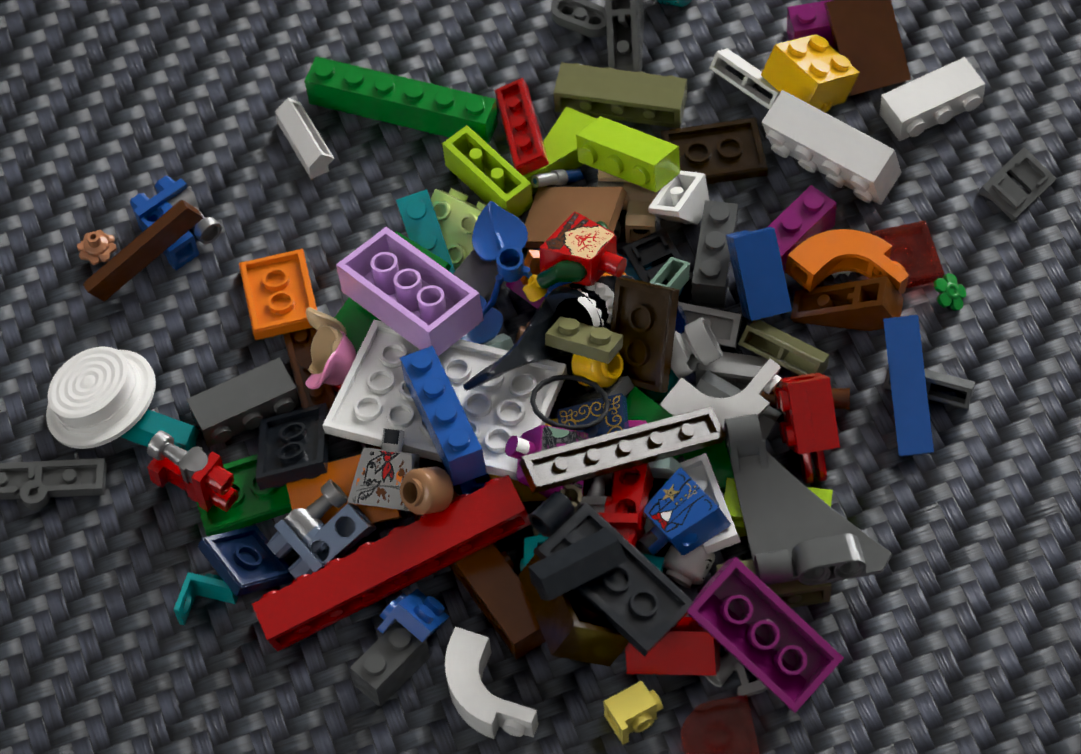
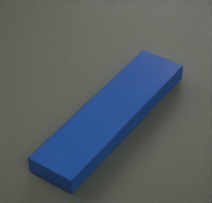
(908, 386)

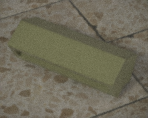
(783, 349)

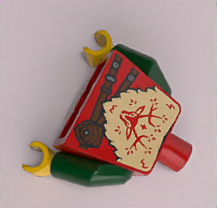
(577, 254)

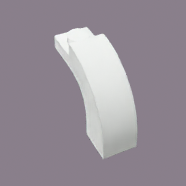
(686, 398)
(480, 709)

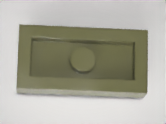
(584, 339)

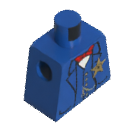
(682, 516)

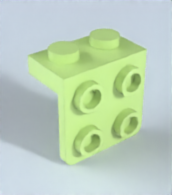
(456, 222)

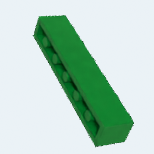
(399, 100)

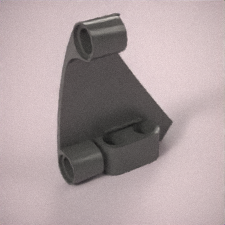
(788, 525)

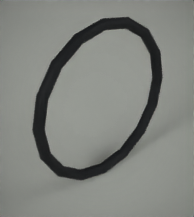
(575, 378)

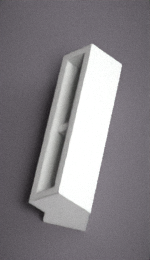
(752, 75)
(304, 137)

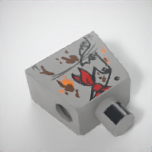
(382, 472)

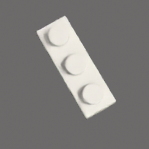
(702, 474)

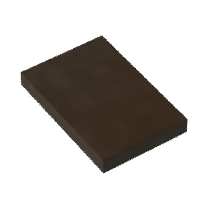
(720, 150)
(648, 321)

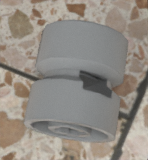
(694, 347)

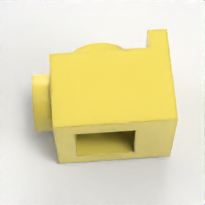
(632, 710)

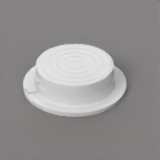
(98, 396)

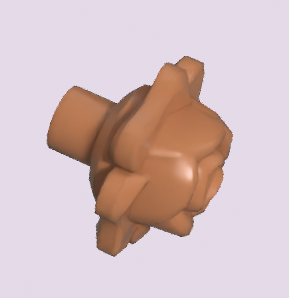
(96, 247)

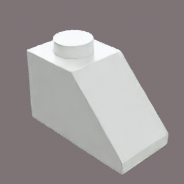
(682, 199)

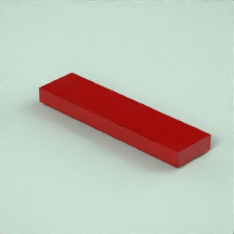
(521, 127)

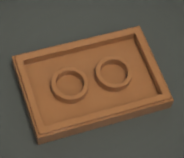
(556, 204)

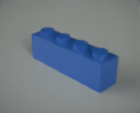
(443, 415)

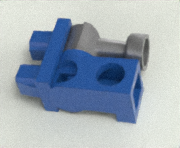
(168, 194)

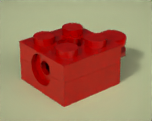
(808, 420)

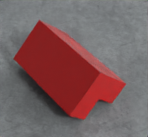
(683, 651)

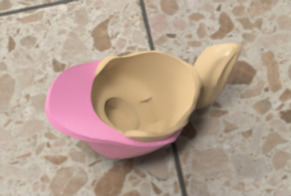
(330, 350)

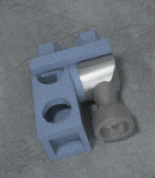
(317, 541)

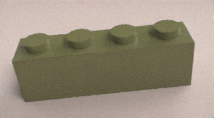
(621, 94)

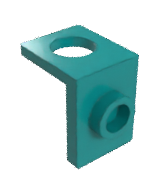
(205, 586)

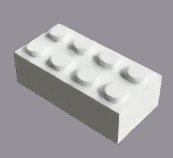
(831, 148)

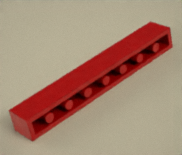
(391, 563)

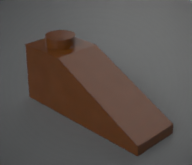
(849, 304)

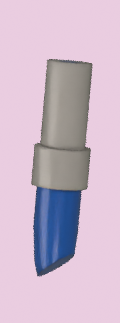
(556, 178)

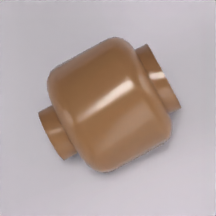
(426, 490)

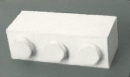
(932, 99)

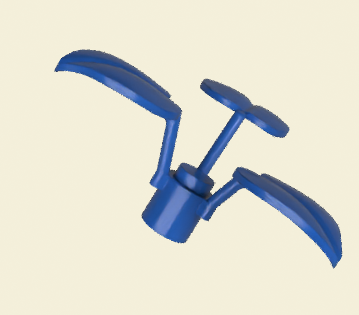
(501, 238)

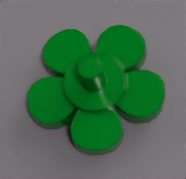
(950, 292)

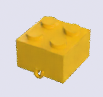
(811, 71)

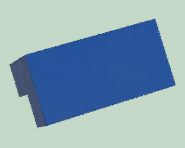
(758, 273)

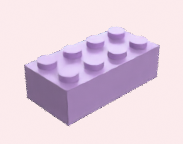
(410, 292)

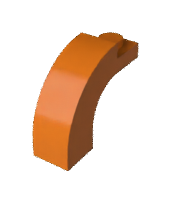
(844, 251)

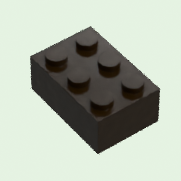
(573, 626)

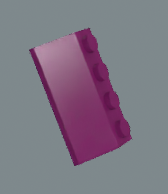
(764, 634)

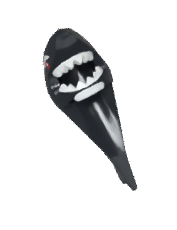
(572, 300)

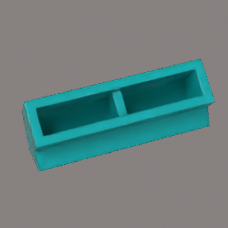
(152, 422)

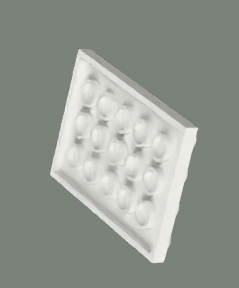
(378, 398)

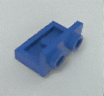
(416, 612)

